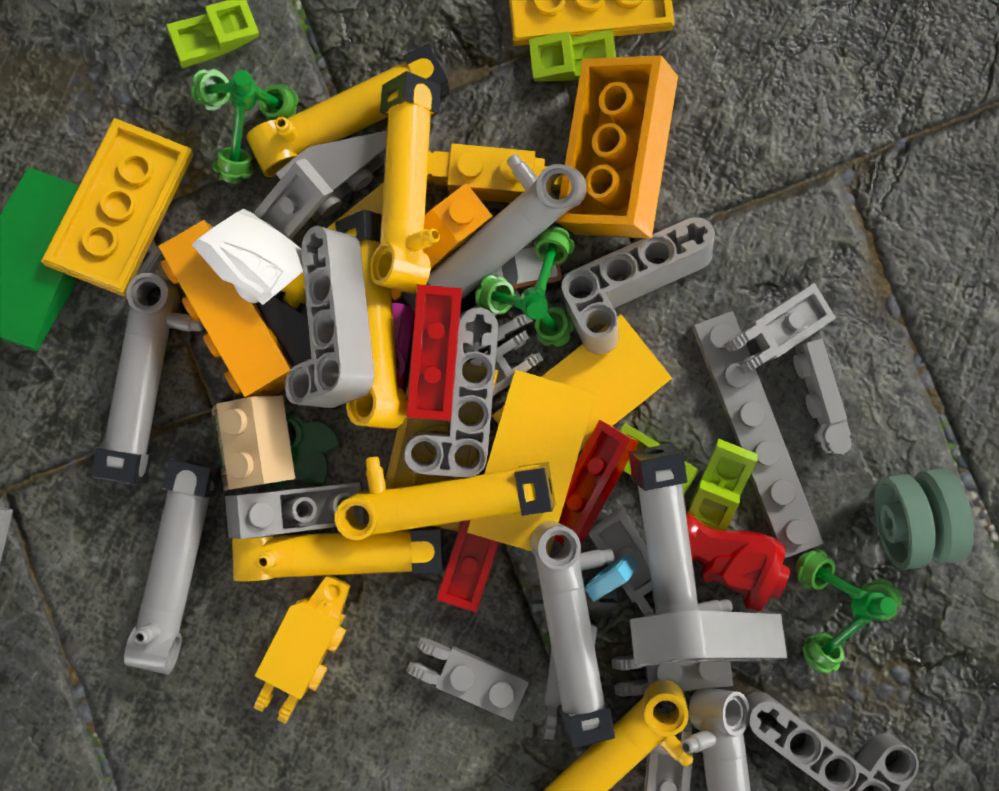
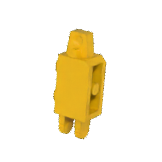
(483, 170)
(301, 645)

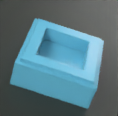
(611, 577)

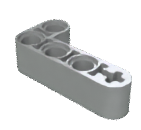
(683, 246)
(336, 321)
(464, 391)
(707, 637)
(818, 751)

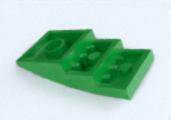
(28, 289)

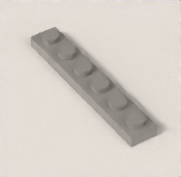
(758, 432)

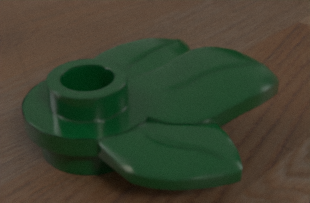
(308, 451)

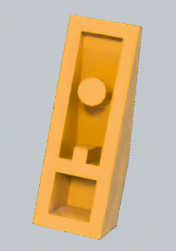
(456, 221)

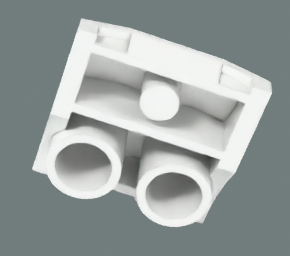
(251, 256)

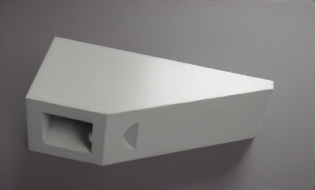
(344, 166)
(287, 510)

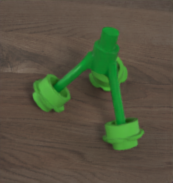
(214, 90)
(498, 295)
(869, 602)

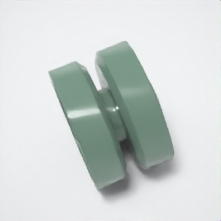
(923, 518)

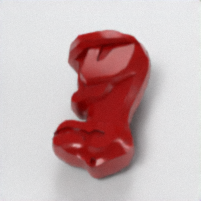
(740, 561)

